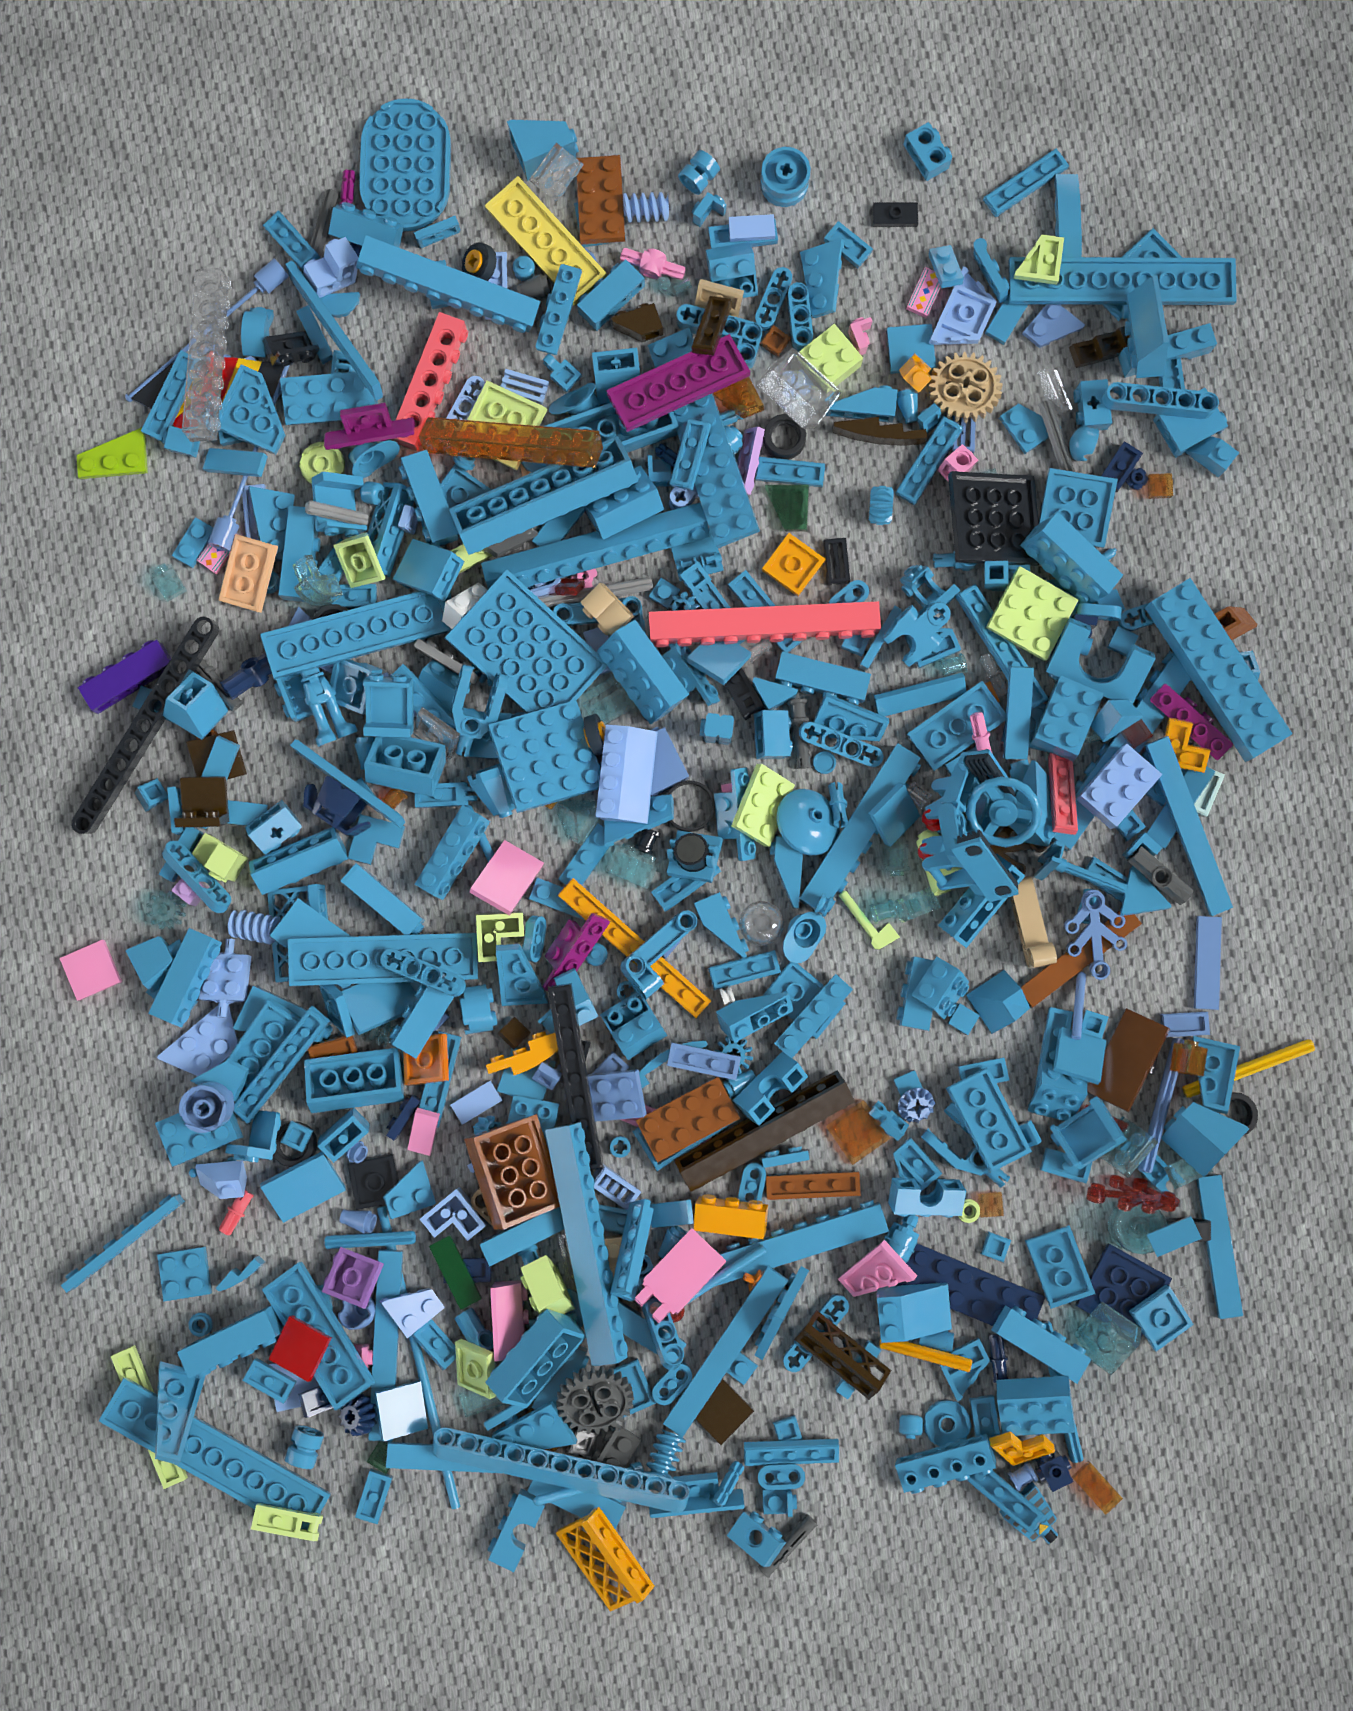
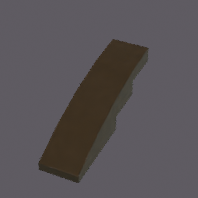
(1100, 348)
(871, 431)

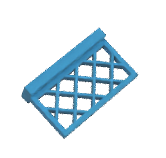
(316, 900)

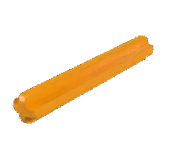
(928, 1354)

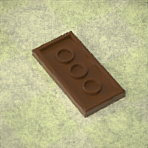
(1129, 1059)

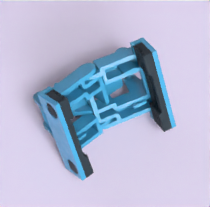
(959, 843)

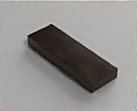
(711, 325)

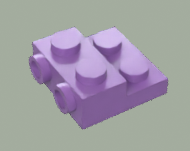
(352, 1277)

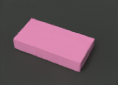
(423, 1131)

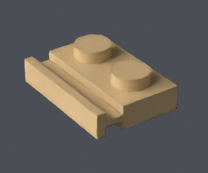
(708, 289)

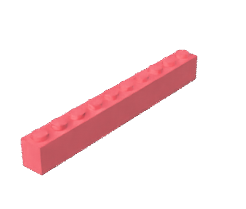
(764, 623)

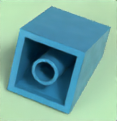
(536, 138)
(1202, 1136)

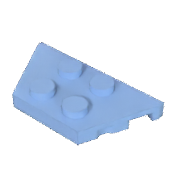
(964, 314)
(203, 1045)

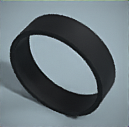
(712, 800)

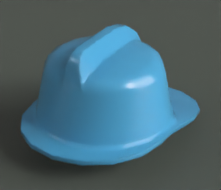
(576, 401)
(372, 456)
(803, 936)

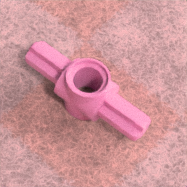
(653, 263)

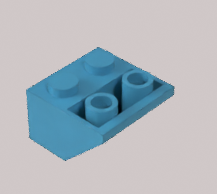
(733, 267)
(613, 369)
(195, 706)
(633, 1025)

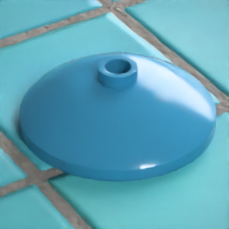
(801, 827)

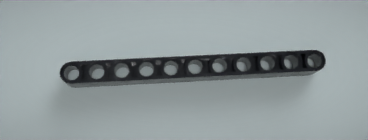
(135, 730)

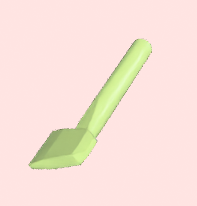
(878, 939)

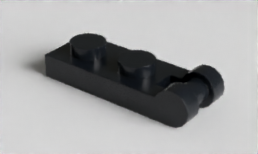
(741, 690)

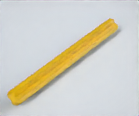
(1261, 1063)

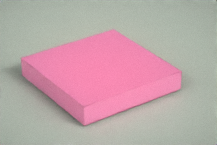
(90, 970)

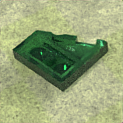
(791, 505)

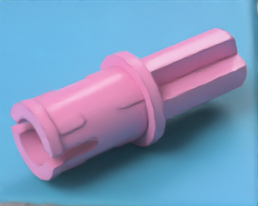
(980, 732)

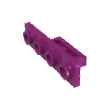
(367, 425)
(1183, 709)
(573, 946)

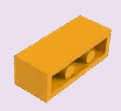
(730, 1216)

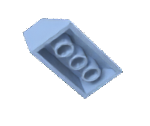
(626, 774)

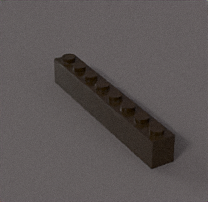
(750, 1140)

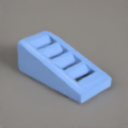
(599, 1174)

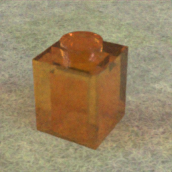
(1188, 1058)

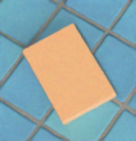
(248, 573)

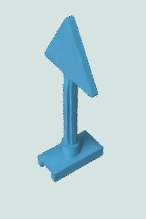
(1138, 893)

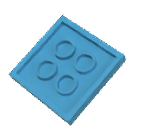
(1082, 501)

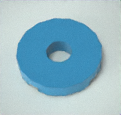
(946, 1409)

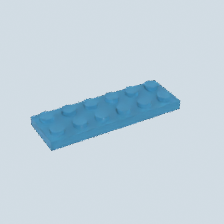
(341, 1369)

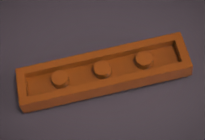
(813, 1185)

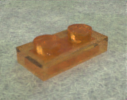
(1097, 1487)

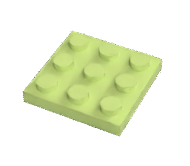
(504, 406)
(1032, 613)

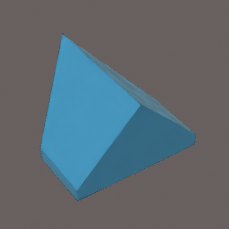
(229, 1074)

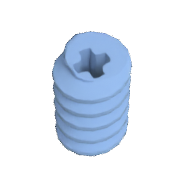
(646, 207)
(252, 926)

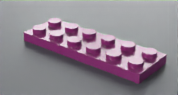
(677, 384)

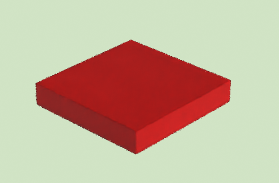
(300, 1348)

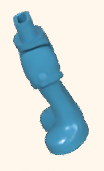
(318, 692)

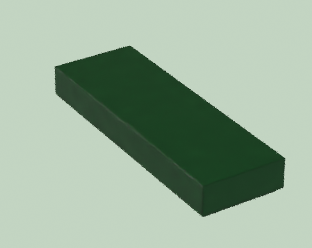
(455, 1272)

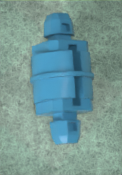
(902, 1237)

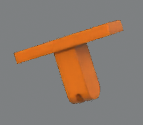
(752, 1279)

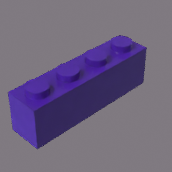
(125, 677)

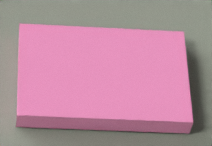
(506, 877)

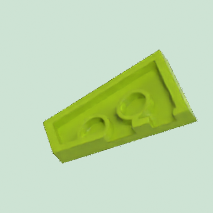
(115, 458)

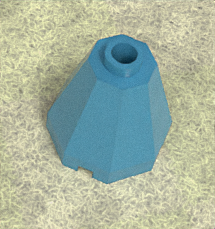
(493, 790)

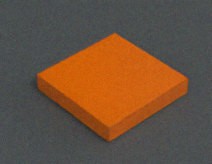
(430, 1064)

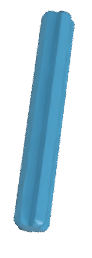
(370, 1239)

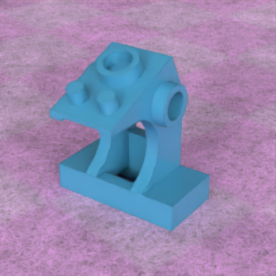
(916, 576)

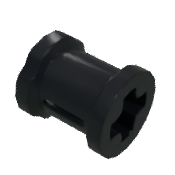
(647, 841)

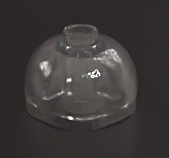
(761, 923)

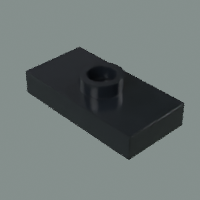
(895, 214)

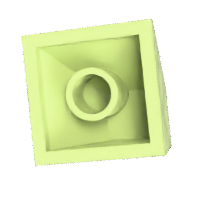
(359, 560)

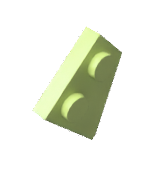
(1042, 261)

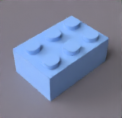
(1118, 786)

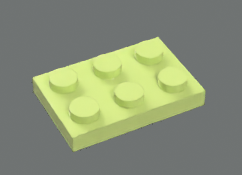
(760, 803)

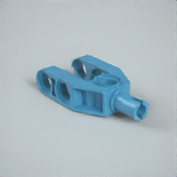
(483, 719)
(966, 1164)

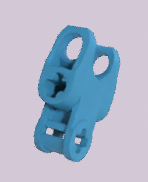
(921, 628)

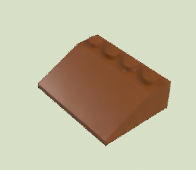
(514, 1171)

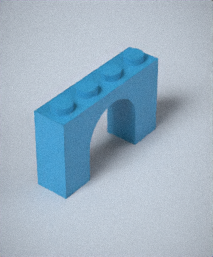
(1120, 686)

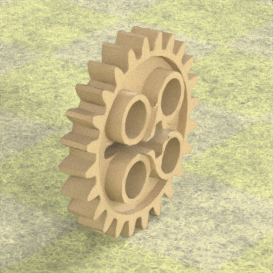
(969, 369)

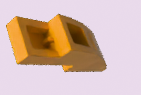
(541, 1049)

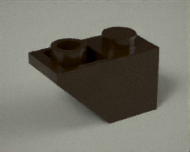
(640, 323)

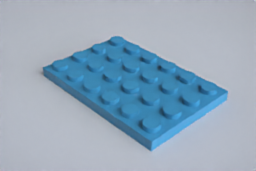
(523, 638)

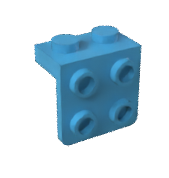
(941, 988)
(1057, 1094)
(262, 1139)

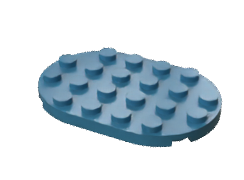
(406, 163)

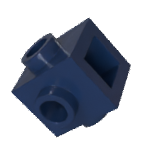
(1054, 1470)

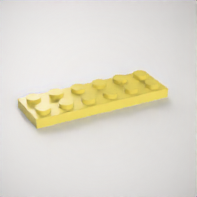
(542, 235)

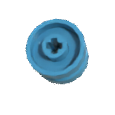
(785, 176)

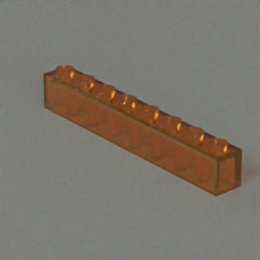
(511, 442)

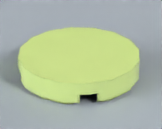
(327, 461)

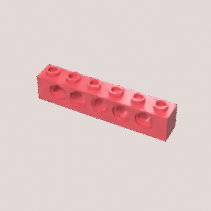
(443, 328)

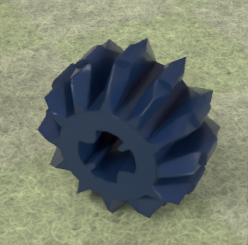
(358, 1416)

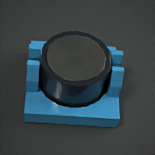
(695, 854)

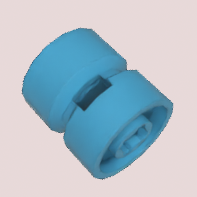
(702, 168)
(304, 1447)

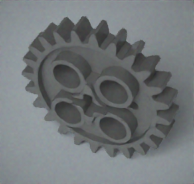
(611, 1393)

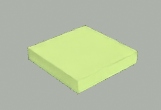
(474, 1367)

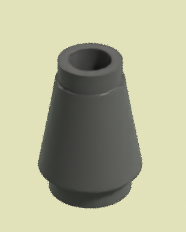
(535, 287)

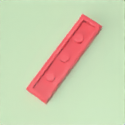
(1062, 795)

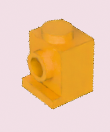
(916, 372)

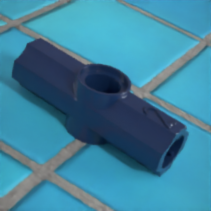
(252, 673)

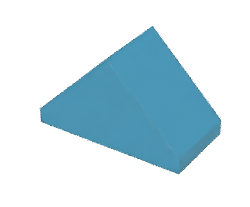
(773, 694)
(1114, 718)

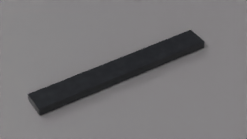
(574, 1067)

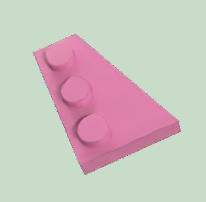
(876, 1270)

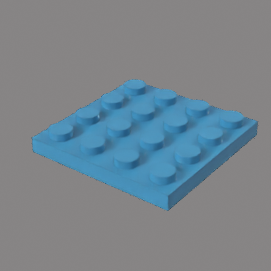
(545, 756)

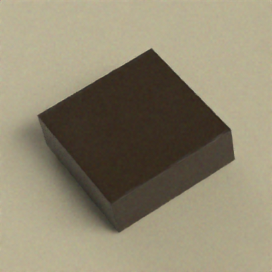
(514, 1033)

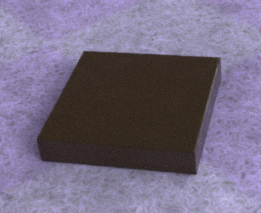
(723, 1412)

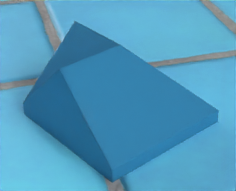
(999, 1001)

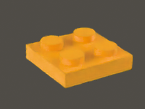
(793, 564)

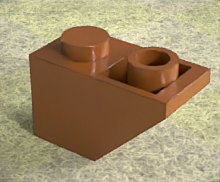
(1235, 621)

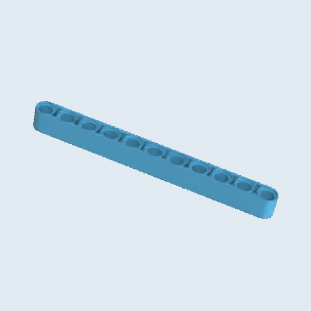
(569, 1478)

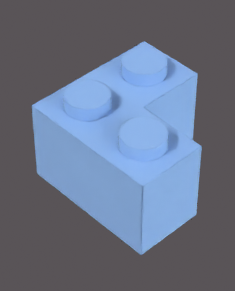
(334, 270)
(454, 1209)

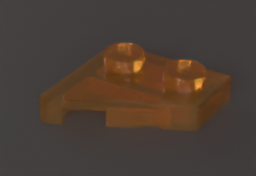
(741, 398)

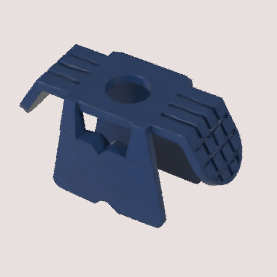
(340, 806)

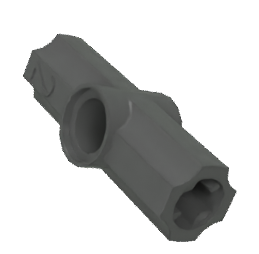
(1170, 884)

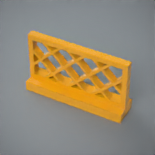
(613, 1554)

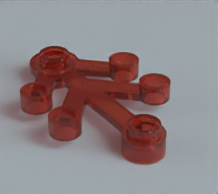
(1131, 1196)

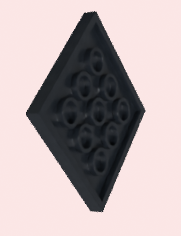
(992, 516)

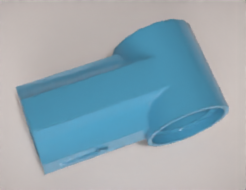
(474, 1329)

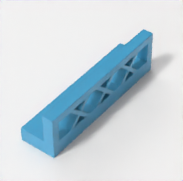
(390, 535)
(632, 1250)

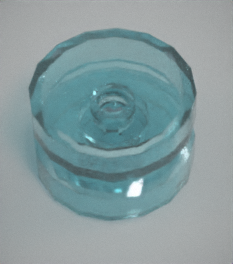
(1124, 1233)

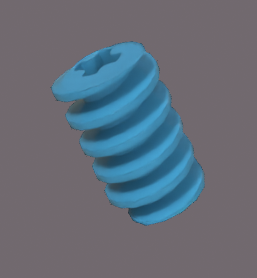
(665, 1454)

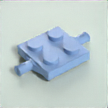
(227, 979)

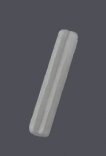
(336, 513)

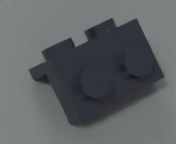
(290, 348)

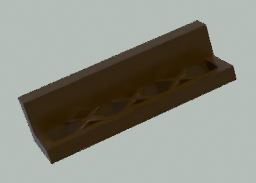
(841, 1359)

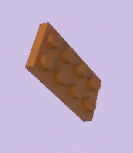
(600, 200)
(687, 1119)

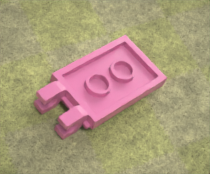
(680, 1275)

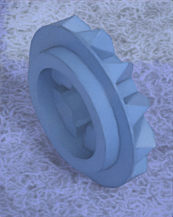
(909, 1100)

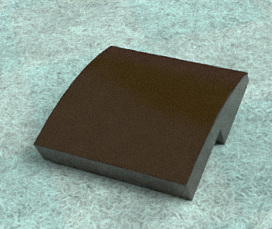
(201, 749)

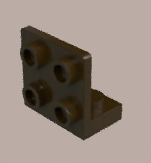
(203, 802)

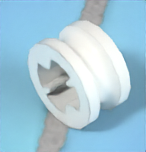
(727, 996)

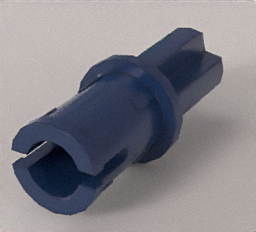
(998, 1357)

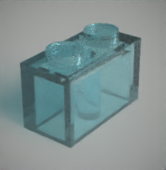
(632, 866)

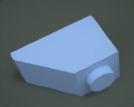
(223, 1178)

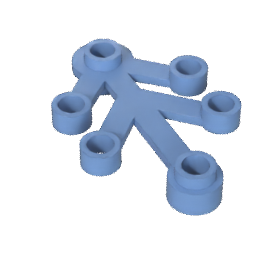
(1095, 930)

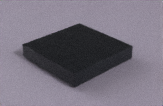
(372, 1180)

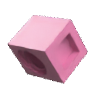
(960, 460)

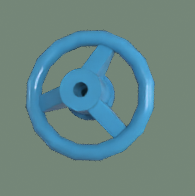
(1004, 810)

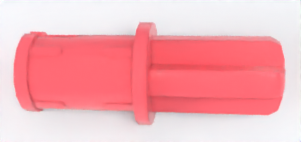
(235, 1213)

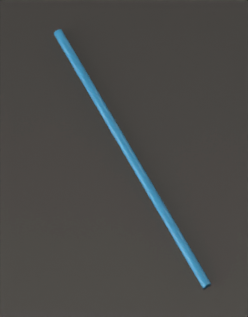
(423, 1375)

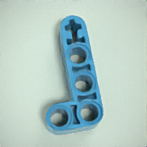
(742, 327)

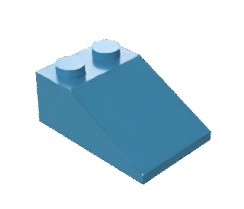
(1038, 781)
(913, 1311)

